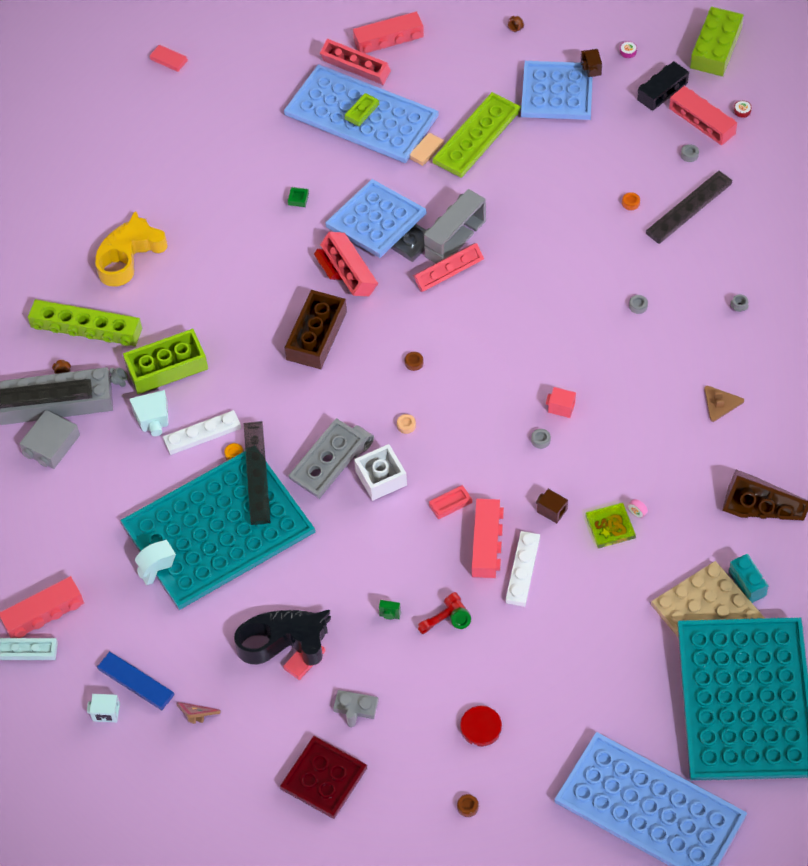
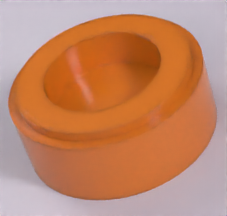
(631, 201)

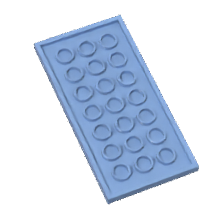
(389, 130)
(649, 806)

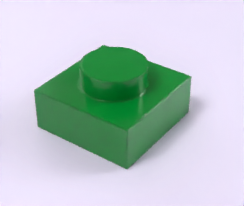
(298, 197)
(389, 609)

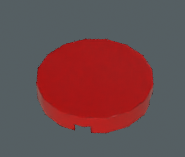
(481, 726)

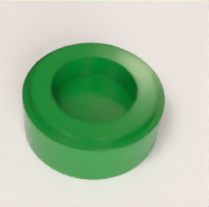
(460, 618)

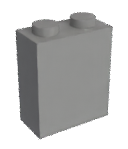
(49, 439)

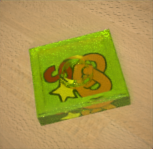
(610, 525)

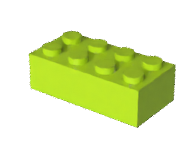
(716, 41)
(165, 361)

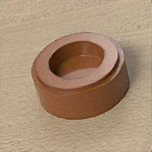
(414, 361)
(467, 805)

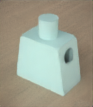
(151, 411)

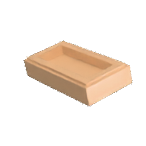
(426, 149)

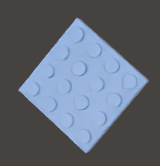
(556, 91)
(376, 218)

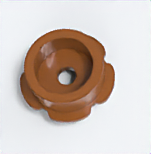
(515, 23)
(61, 366)

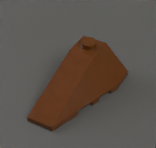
(754, 497)

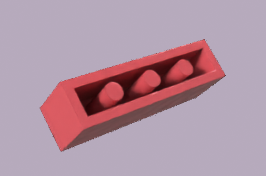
(388, 32)
(355, 61)
(703, 115)
(349, 264)
(486, 538)
(41, 608)

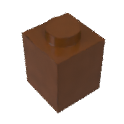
(552, 505)

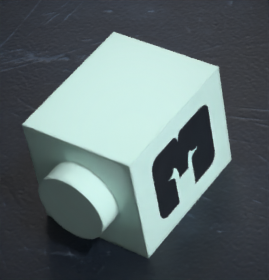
(104, 708)

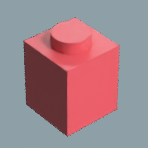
(561, 402)

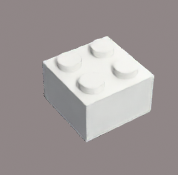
(380, 472)

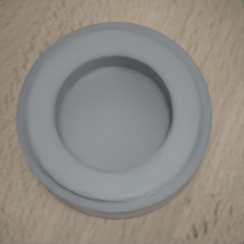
(689, 153)
(638, 304)
(540, 438)

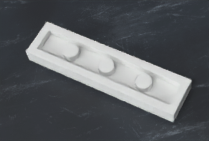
(202, 432)
(523, 568)

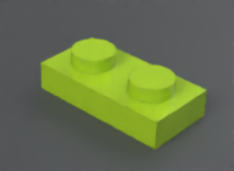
(362, 109)

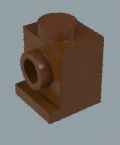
(591, 62)

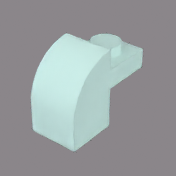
(154, 558)

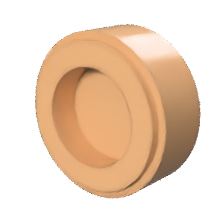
(406, 423)

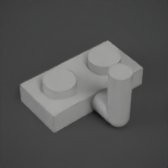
(355, 705)

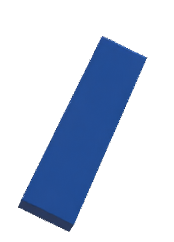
(135, 681)

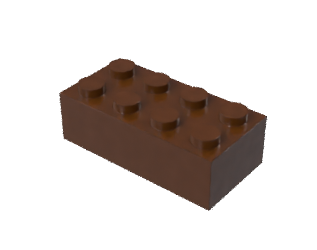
(315, 329)

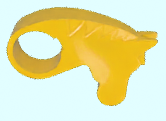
(121, 246)

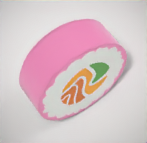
(637, 508)

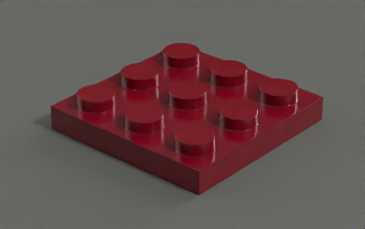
(323, 777)

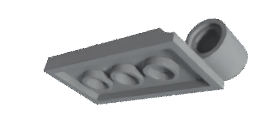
(342, 444)

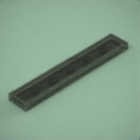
(688, 207)
(45, 393)
(257, 473)

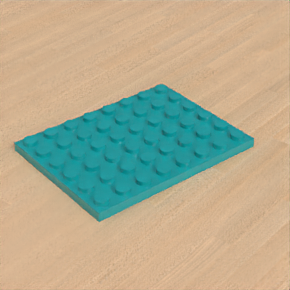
(213, 531)
(745, 698)

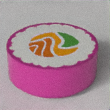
(628, 49)

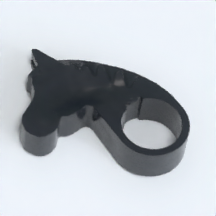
(284, 629)

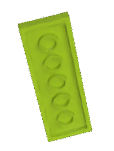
(476, 134)

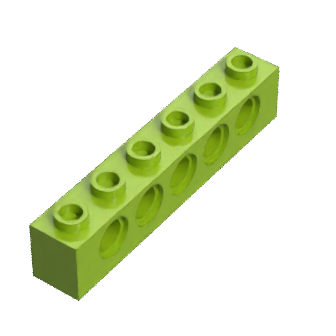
(85, 322)

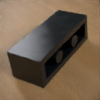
(662, 85)

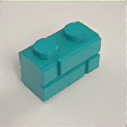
(748, 578)

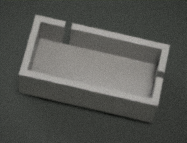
(448, 231)

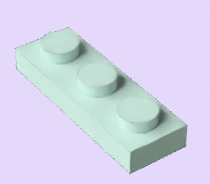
(28, 648)

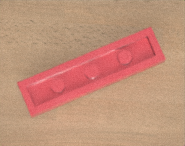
(448, 267)

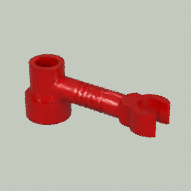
(453, 602)

